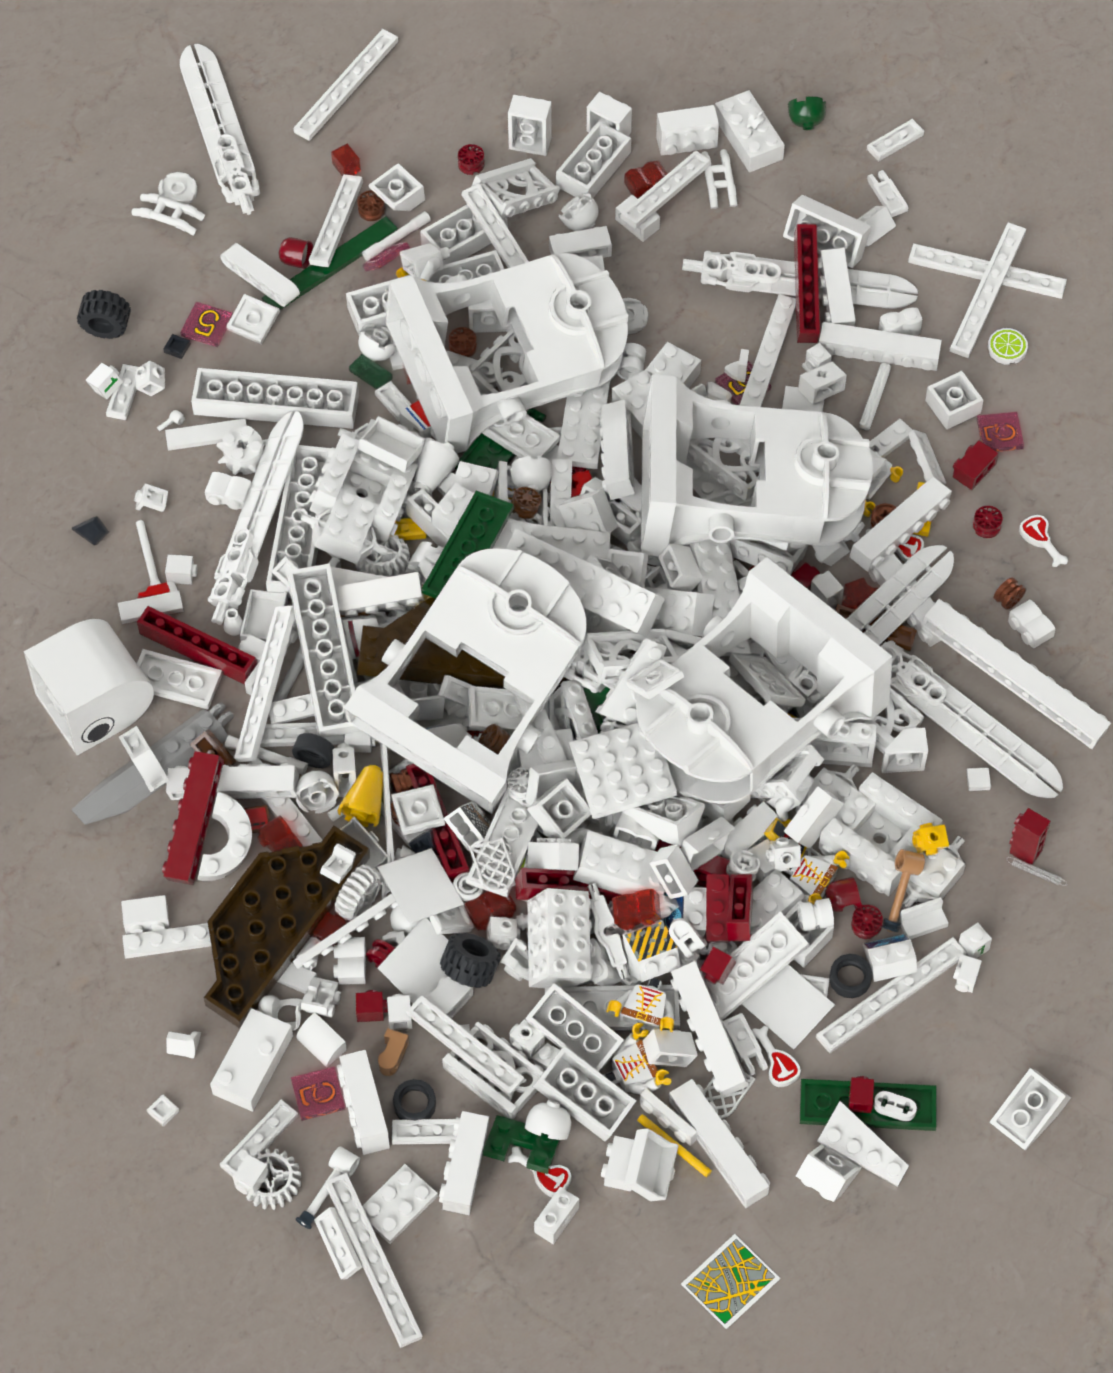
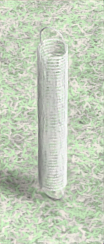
(1026, 864)

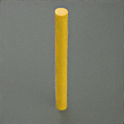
(681, 1151)

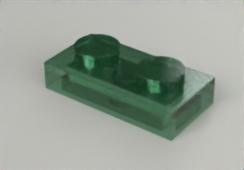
(370, 372)

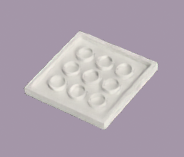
(621, 771)

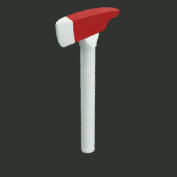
(155, 585)

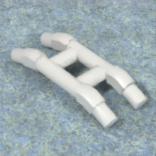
(729, 182)
(174, 219)

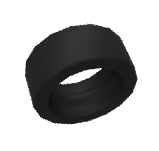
(313, 750)
(850, 960)
(414, 1085)

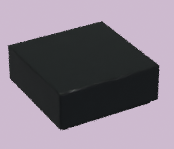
(177, 346)

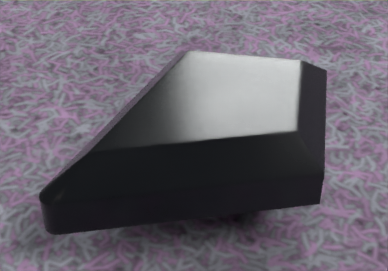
(91, 530)
(423, 842)

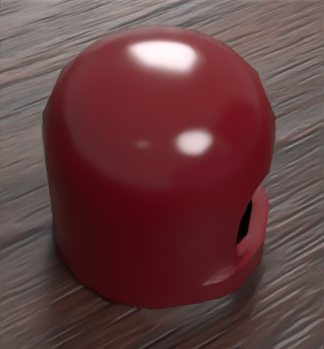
(292, 251)
(843, 893)

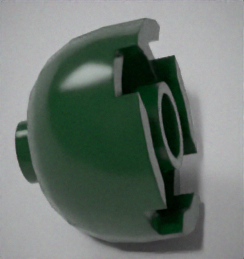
(807, 112)

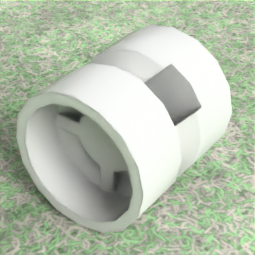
(632, 360)
(817, 914)

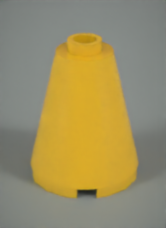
(364, 797)

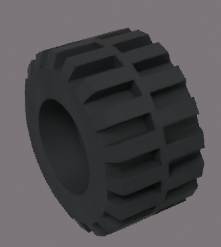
(103, 314)
(470, 960)

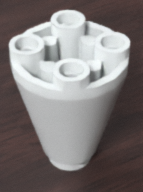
(434, 465)

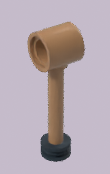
(909, 864)

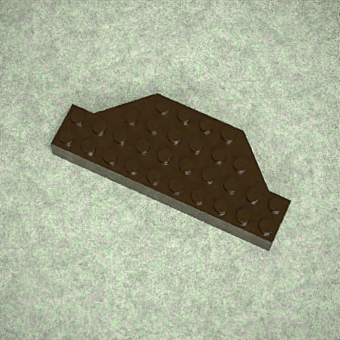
(429, 661)
(271, 920)

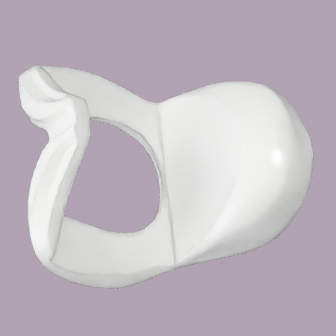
(271, 1005)

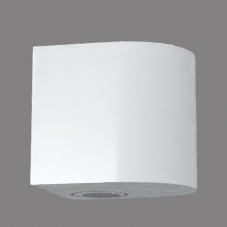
(88, 683)

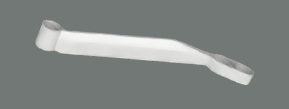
(387, 811)

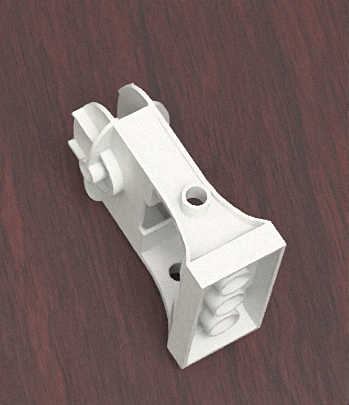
(561, 314)
(809, 466)
(524, 646)
(720, 736)

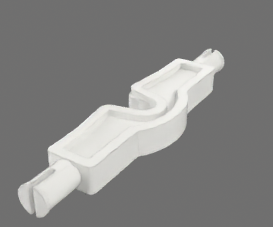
(611, 942)

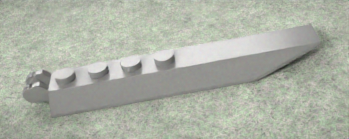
(127, 787)

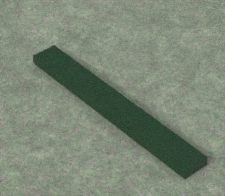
(342, 257)

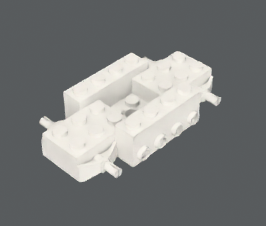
(350, 523)
(887, 813)

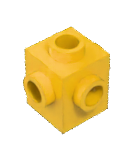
(930, 839)

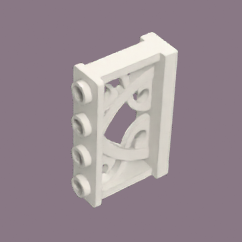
(539, 189)
(494, 368)
(725, 475)
(501, 492)
(754, 554)
(613, 644)
(572, 703)
(896, 708)
(849, 746)
(788, 781)
(498, 1100)

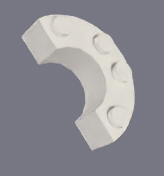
(239, 833)

